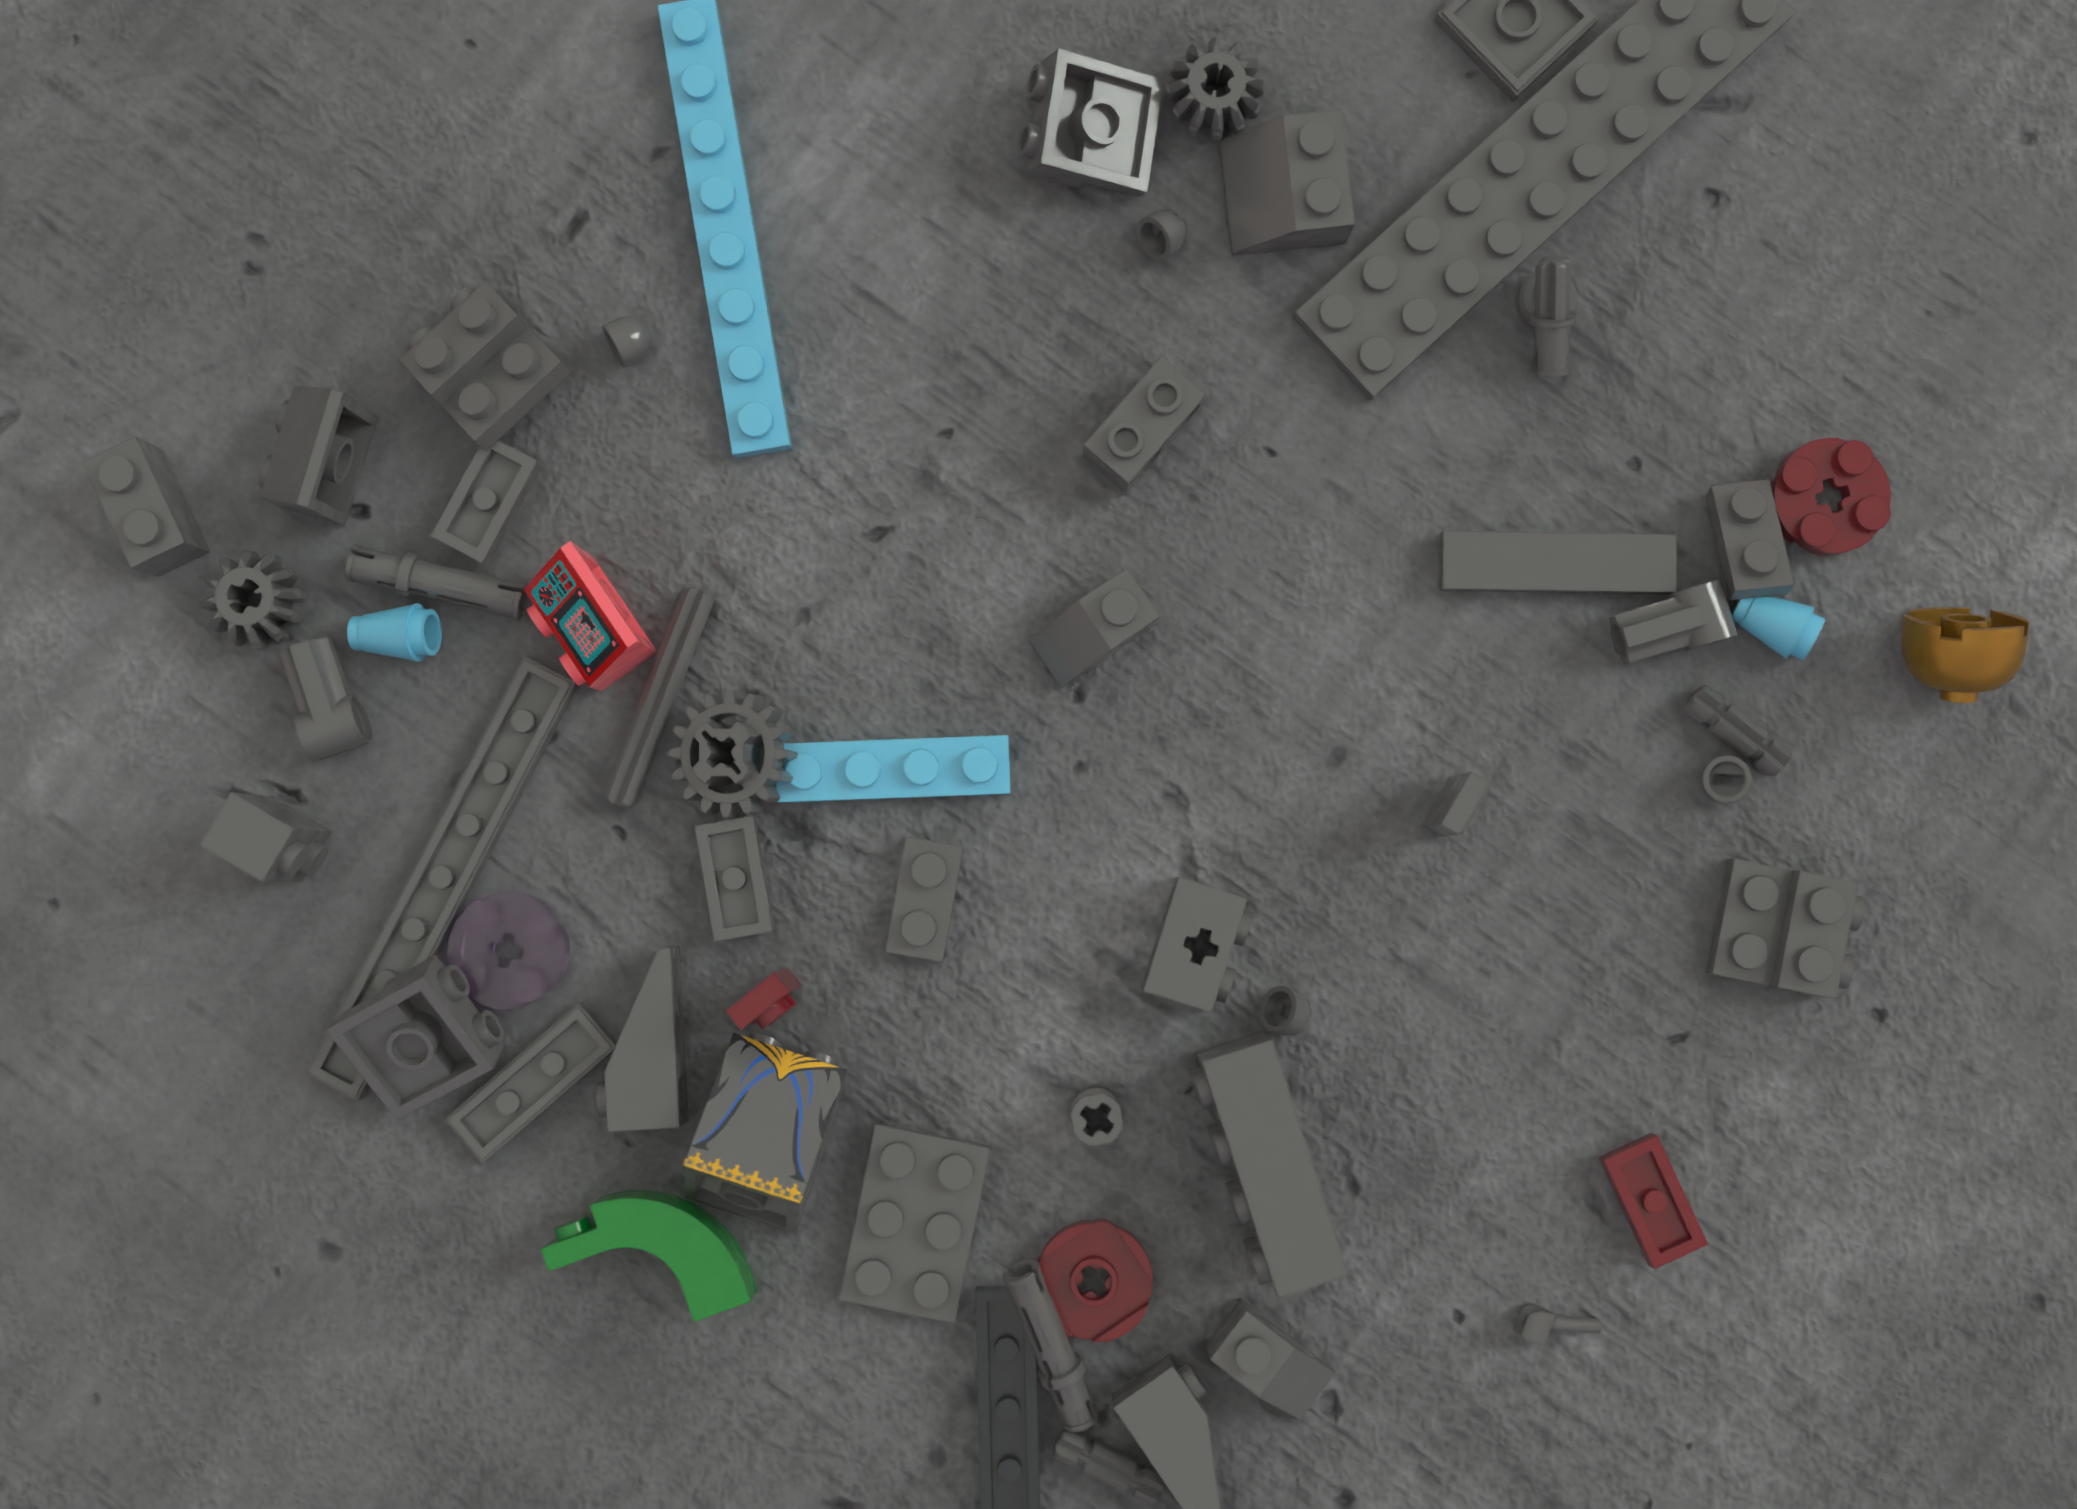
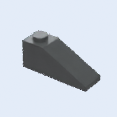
(648, 1066)
(1172, 1429)

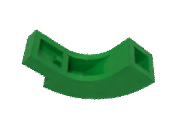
(673, 1229)

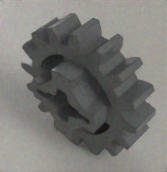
(708, 755)

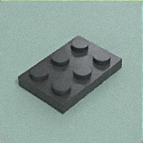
(915, 1222)

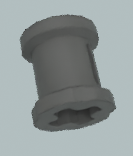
(1099, 1134)

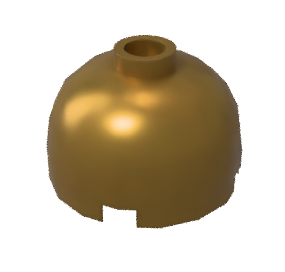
(1963, 650)

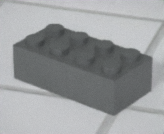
(1270, 1163)

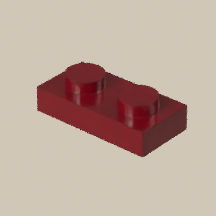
(766, 1001)
(1653, 1200)

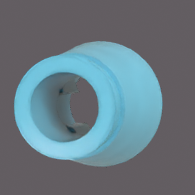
(1780, 624)
(398, 632)

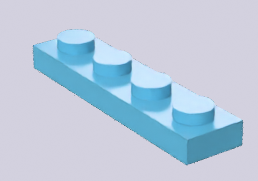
(897, 769)

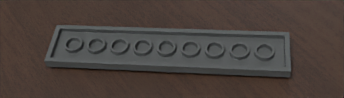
(1529, 180)

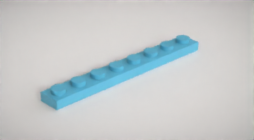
(724, 228)

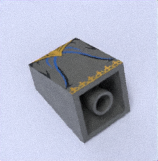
(764, 1131)

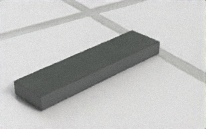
(1558, 562)

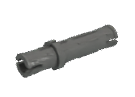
(424, 579)
(1059, 1366)

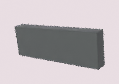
(531, 1082)

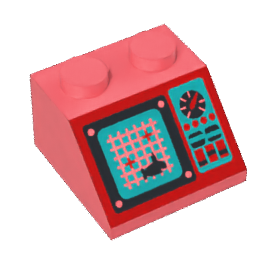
(587, 618)

